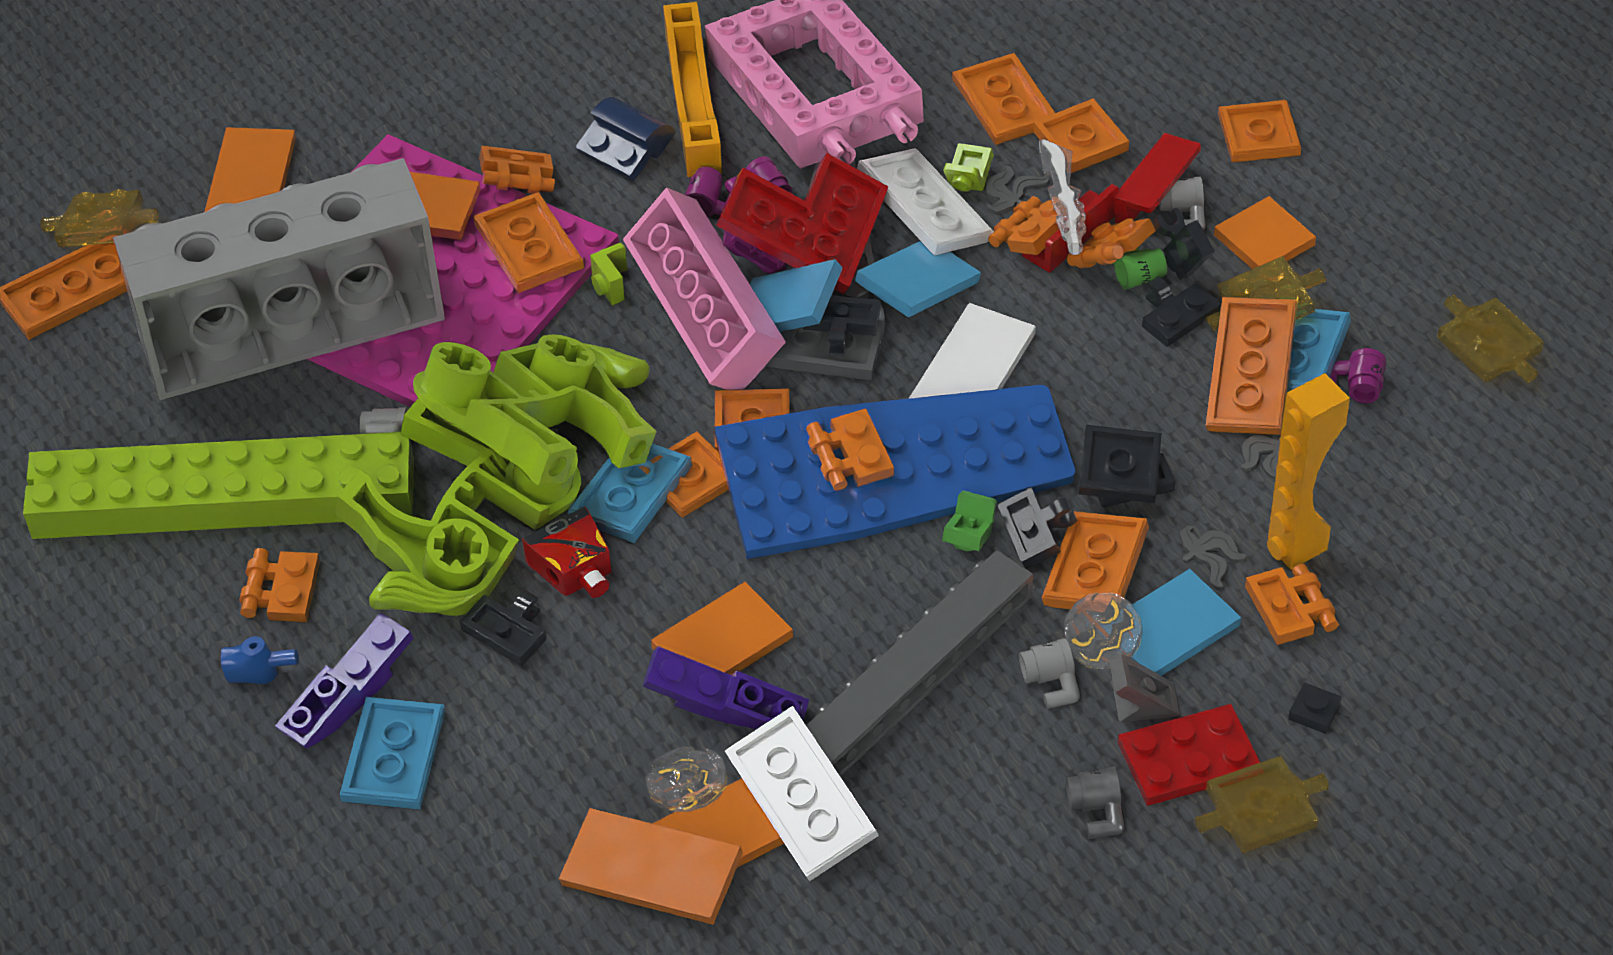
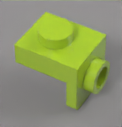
(969, 167)
(606, 271)

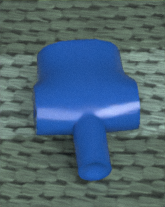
(254, 661)

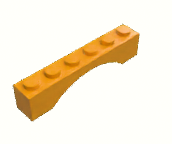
(691, 88)
(1310, 425)

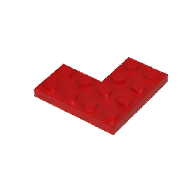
(824, 227)

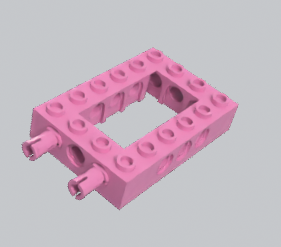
(881, 105)

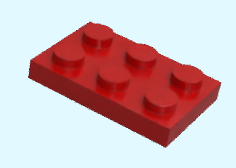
(1186, 753)

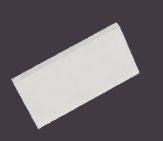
(926, 202)
(976, 354)
(801, 793)

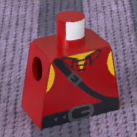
(570, 554)

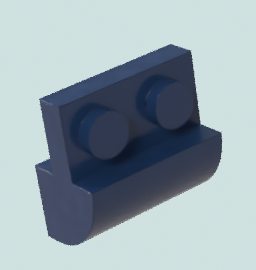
(624, 137)

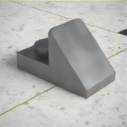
(1141, 692)

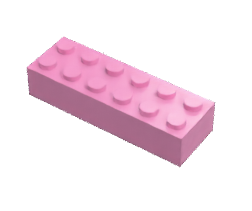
(703, 291)

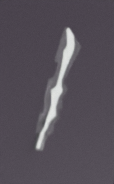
(1064, 198)

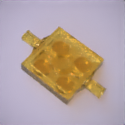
(99, 218)
(1271, 281)
(1490, 339)
(1262, 804)

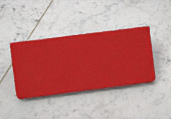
(1154, 176)
(1098, 210)

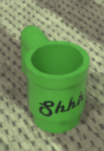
(1140, 267)

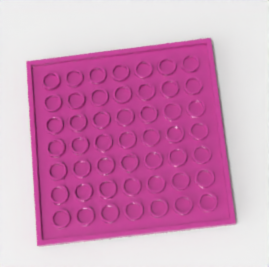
(474, 289)

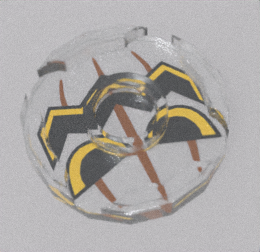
(1102, 629)
(686, 779)

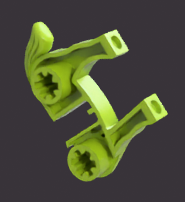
(535, 391)
(459, 553)

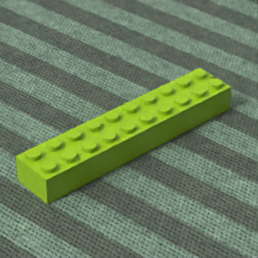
(209, 484)

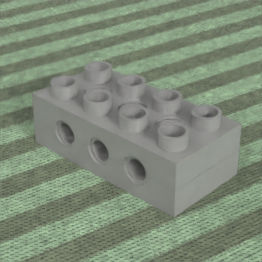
(281, 277)

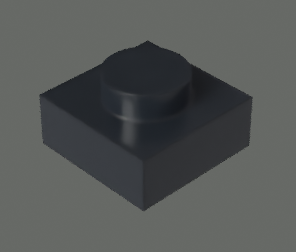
(1315, 708)

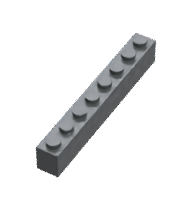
(920, 660)

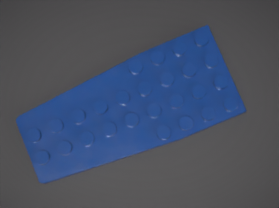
(938, 447)

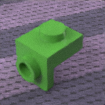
(971, 522)

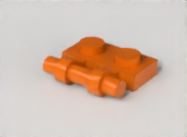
(516, 169)
(1027, 227)
(1111, 242)
(860, 446)
(292, 585)
(1283, 610)

